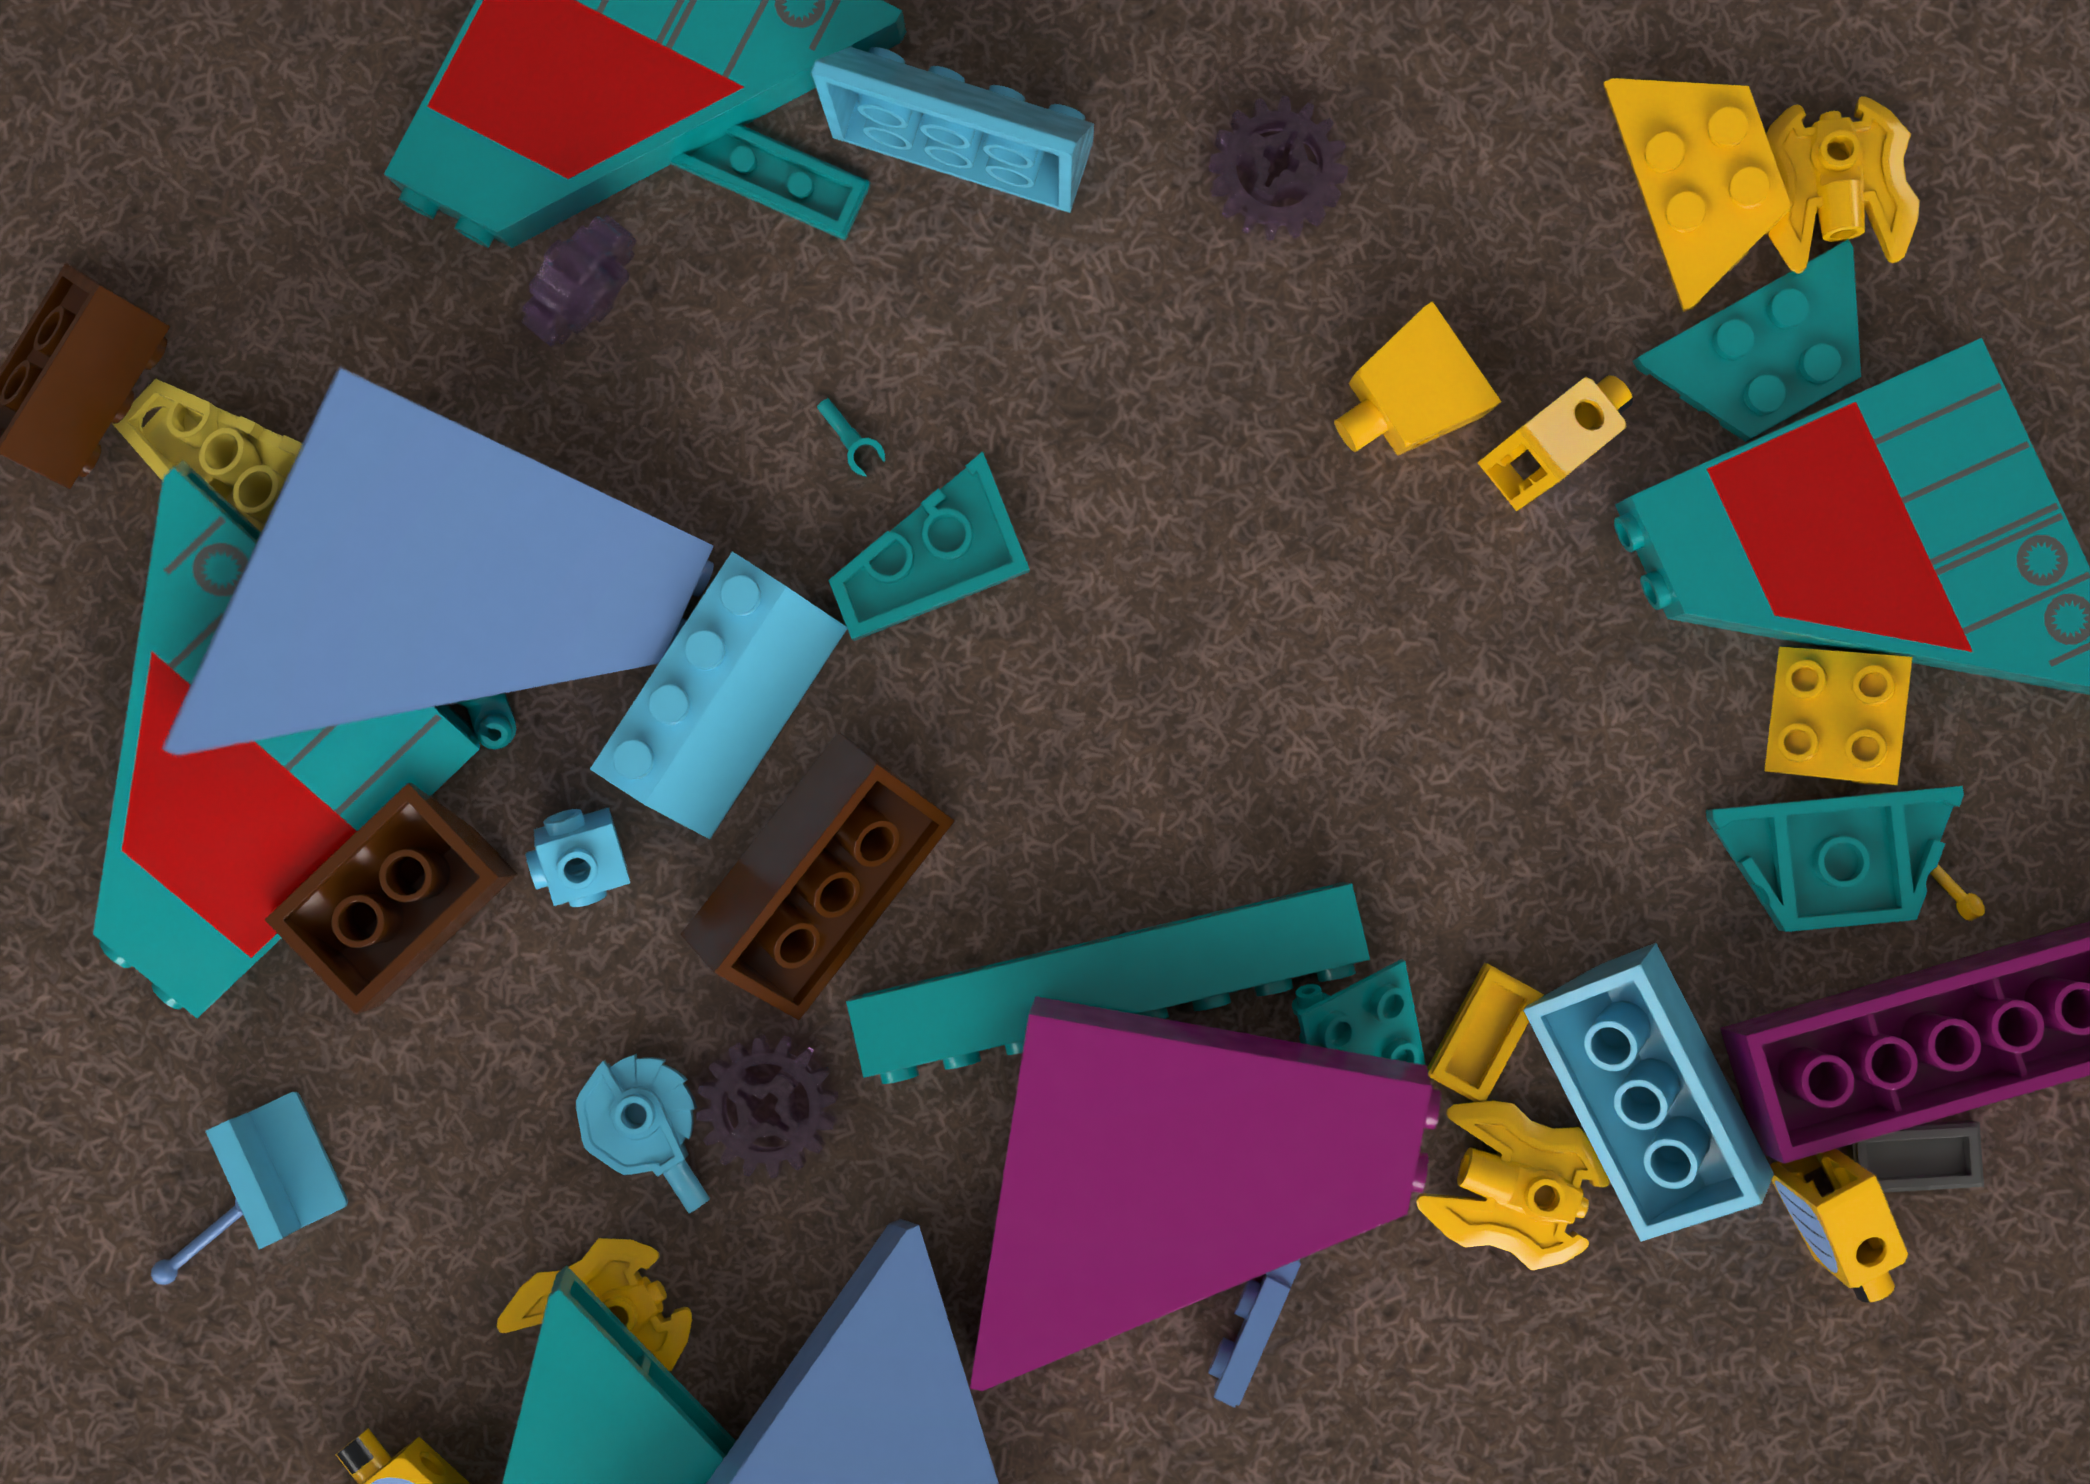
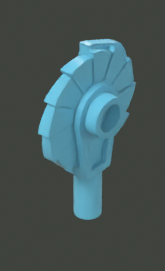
(638, 1122)

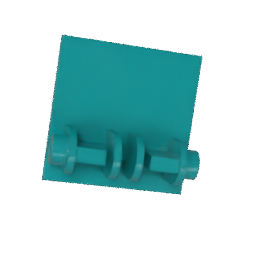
(1364, 1018)

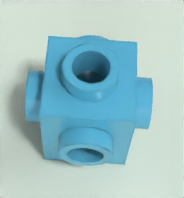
(580, 836)

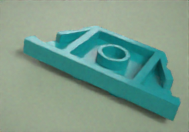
(1768, 349)
(1839, 855)

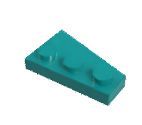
(933, 557)

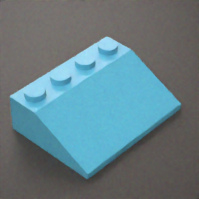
(954, 125)

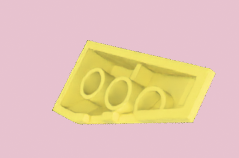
(226, 450)

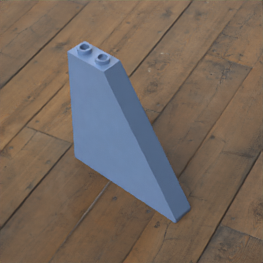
(427, 576)
(871, 1388)

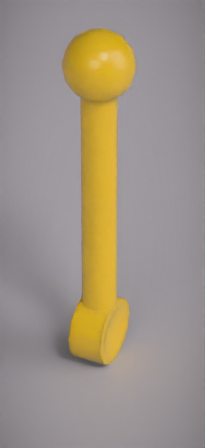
(1968, 905)

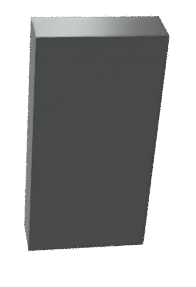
(1924, 1157)

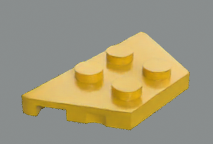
(1700, 174)

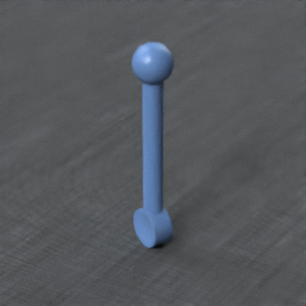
(166, 1270)

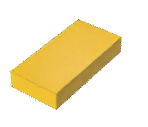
(1483, 1034)

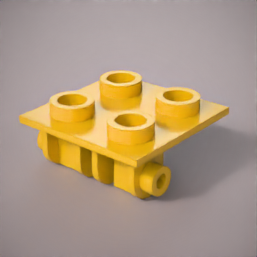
(1838, 715)

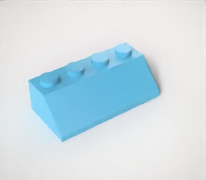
(719, 697)
(1650, 1095)

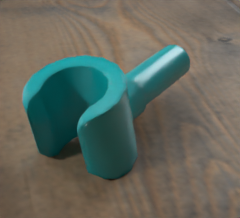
(848, 436)

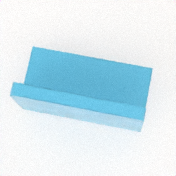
(277, 1168)

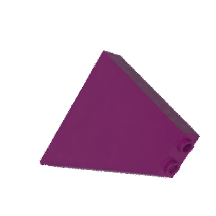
(1178, 1166)

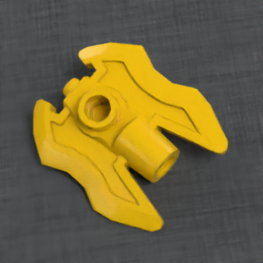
(1840, 174)
(1525, 1188)
(613, 1276)

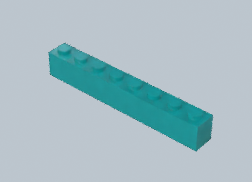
(1126, 972)

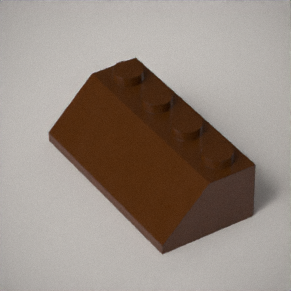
(816, 878)

